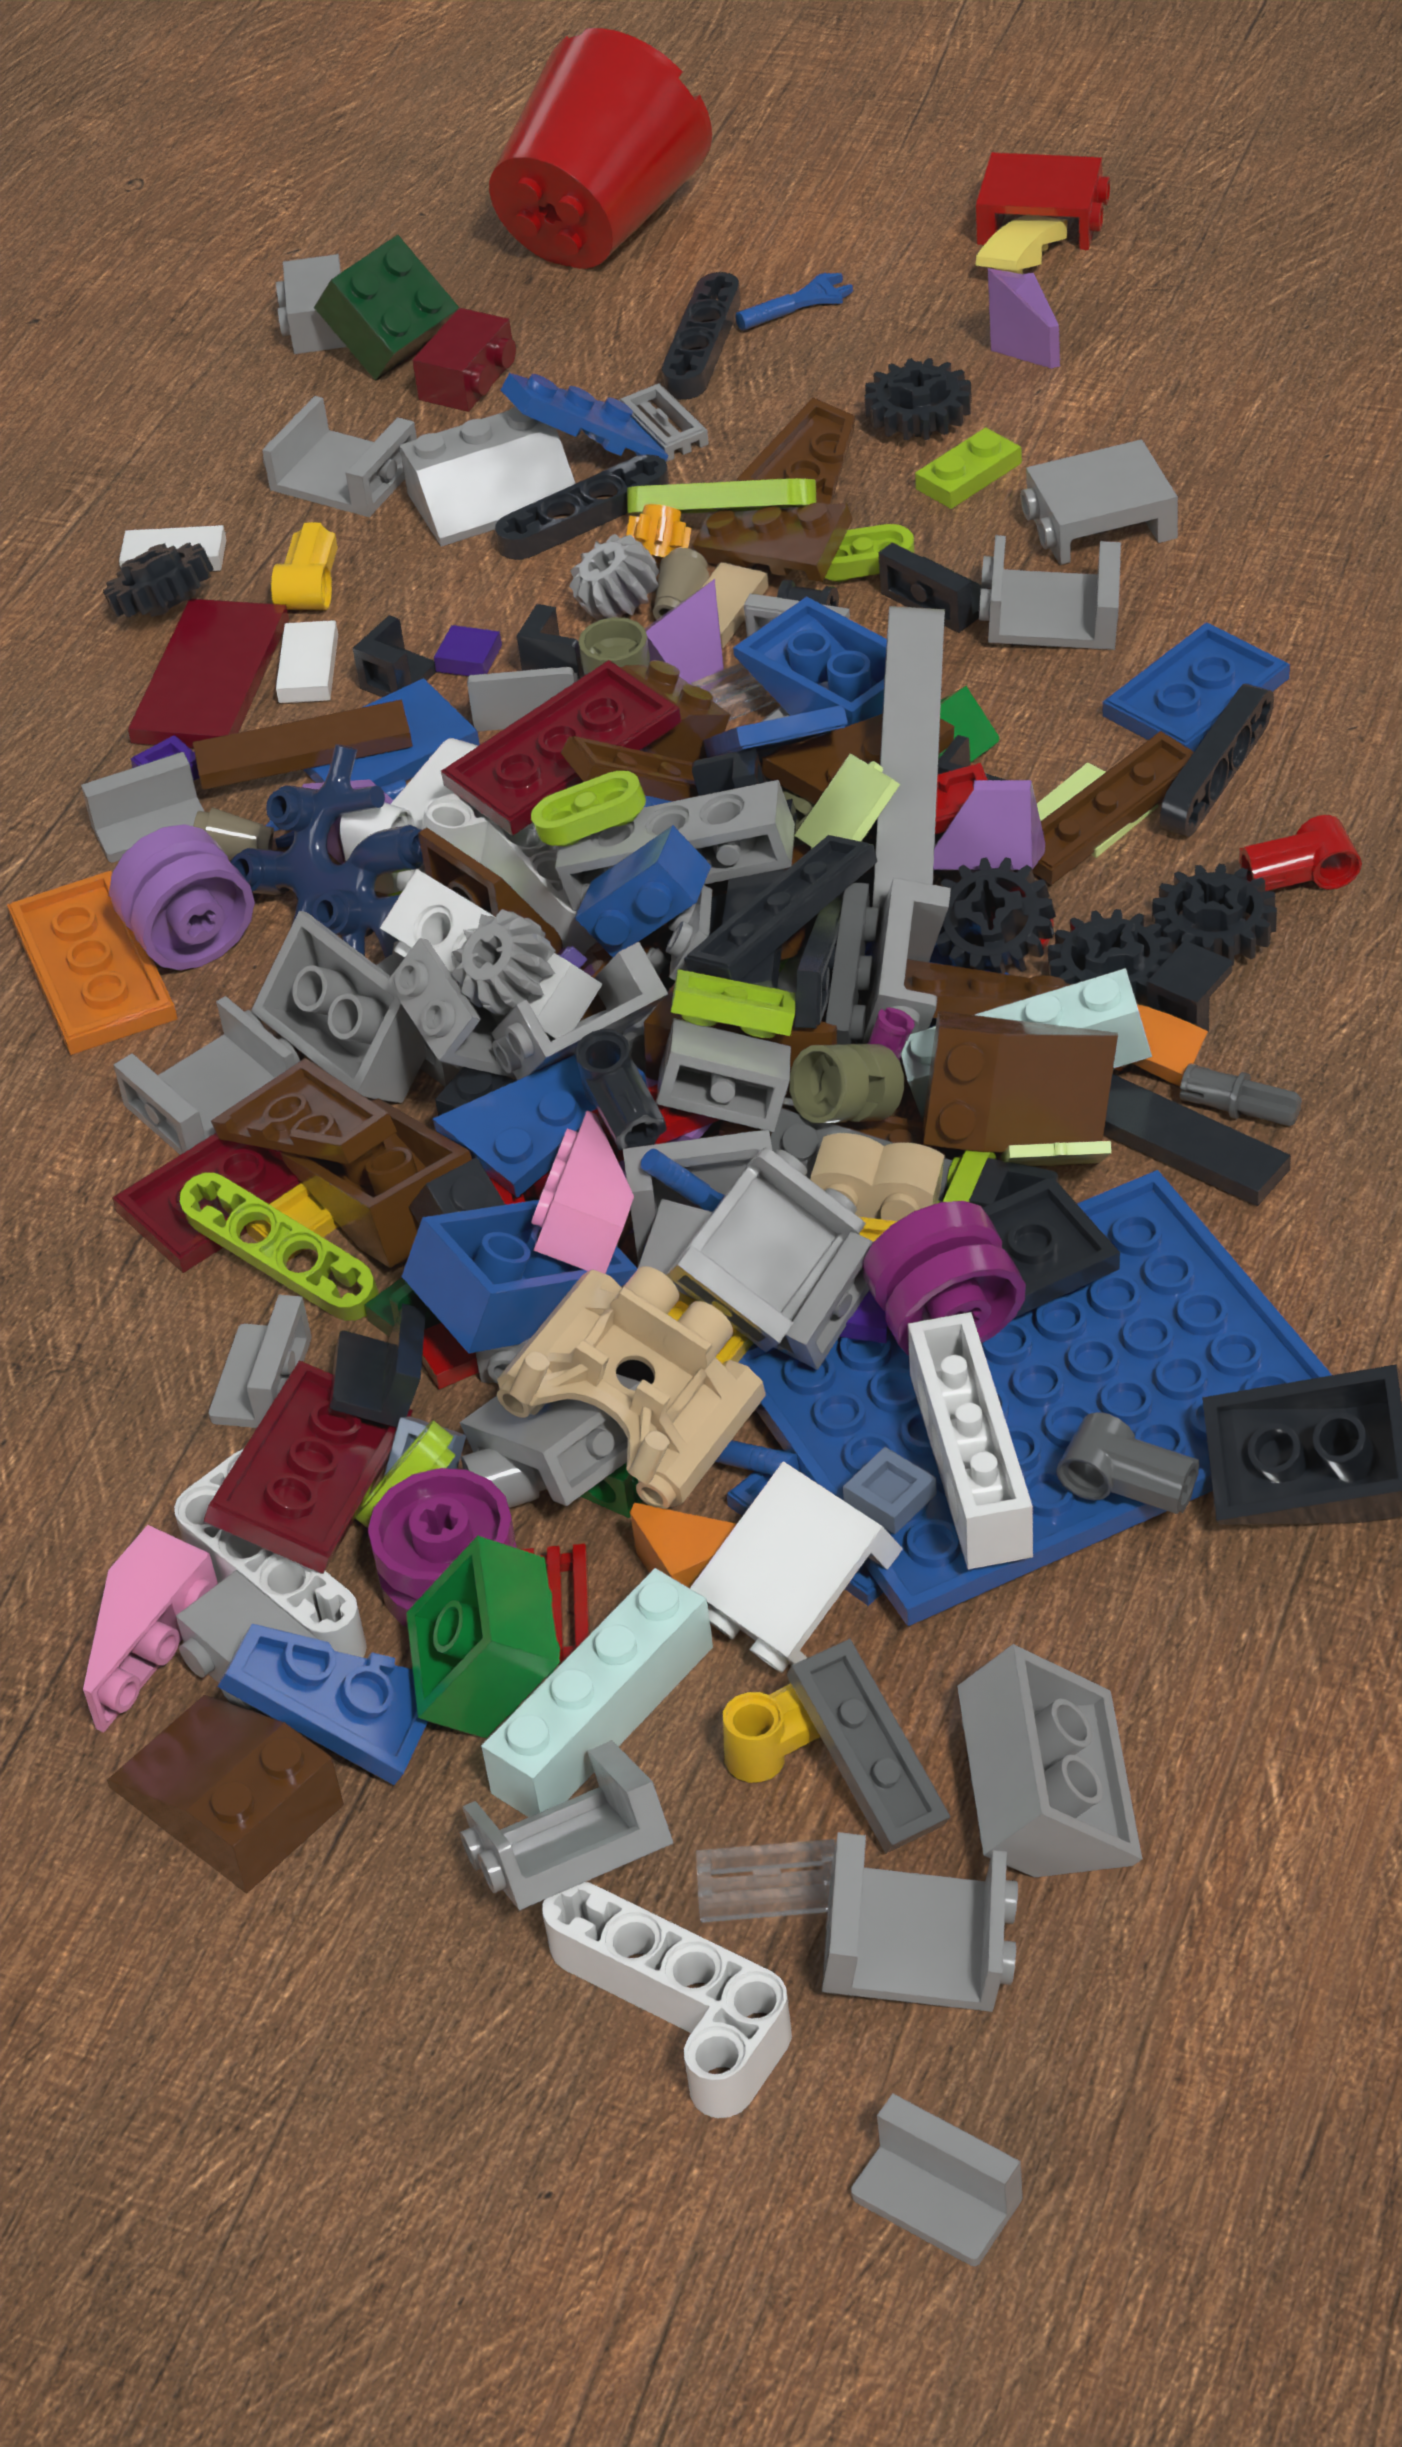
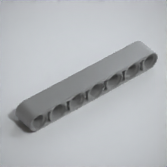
(909, 747)

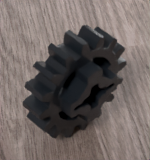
(918, 399)
(158, 580)
(1217, 911)
(1020, 918)
(1107, 947)

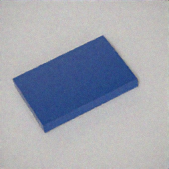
(1192, 686)
(430, 724)
(777, 731)

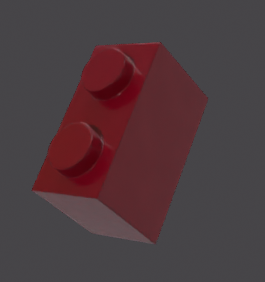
(464, 359)

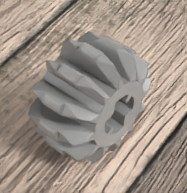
(614, 577)
(503, 962)

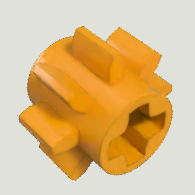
(659, 530)

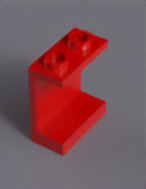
(1042, 187)

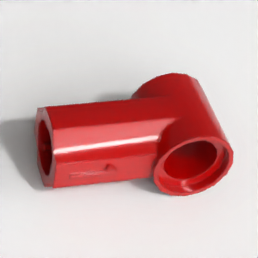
(1316, 853)

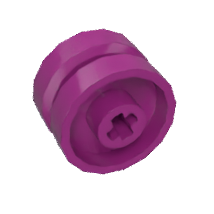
(943, 1266)
(427, 1525)

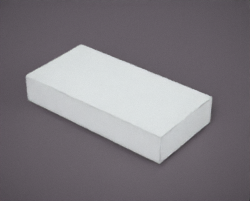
(210, 537)
(307, 661)

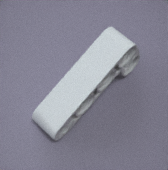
(405, 809)
(518, 859)
(305, 1594)
(597, 1931)

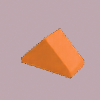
(676, 1541)

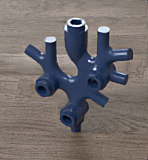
(333, 894)

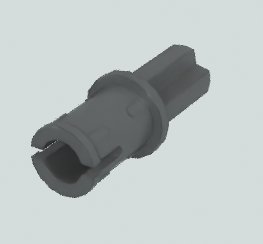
(1239, 1095)

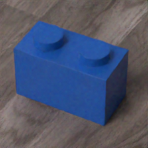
(643, 891)

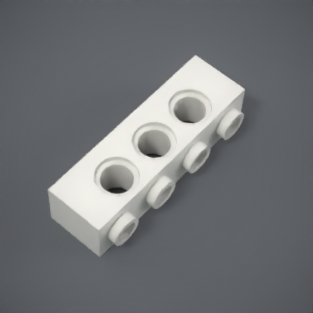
(440, 915)
(970, 1441)

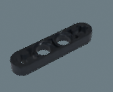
(699, 334)
(535, 531)
(1216, 760)

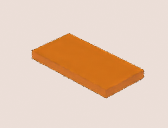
(90, 964)

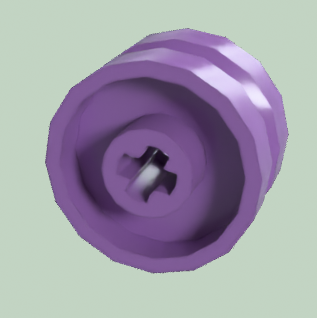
(181, 897)

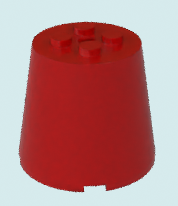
(597, 148)

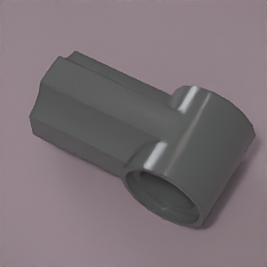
(1110, 1459)

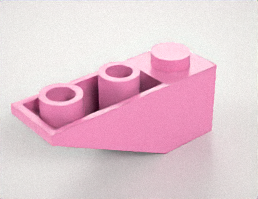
(583, 1200)
(138, 1618)

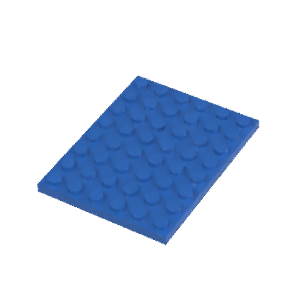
(1128, 1345)

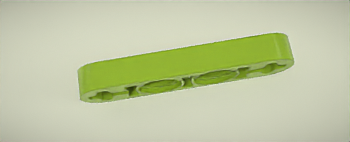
(724, 495)
(274, 1251)

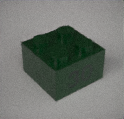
(385, 307)

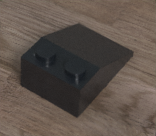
(1308, 1450)

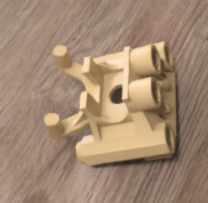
(673, 1424)

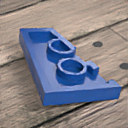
(578, 410)
(521, 1124)
(335, 1698)

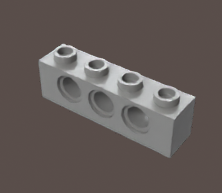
(733, 829)

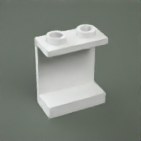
(789, 1565)

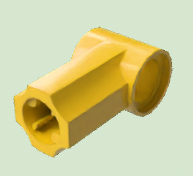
(305, 576)
(763, 1731)

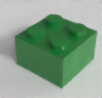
(482, 1637)

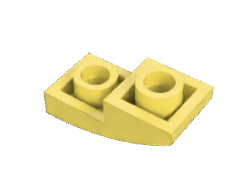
(1021, 243)

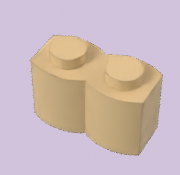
(878, 1178)

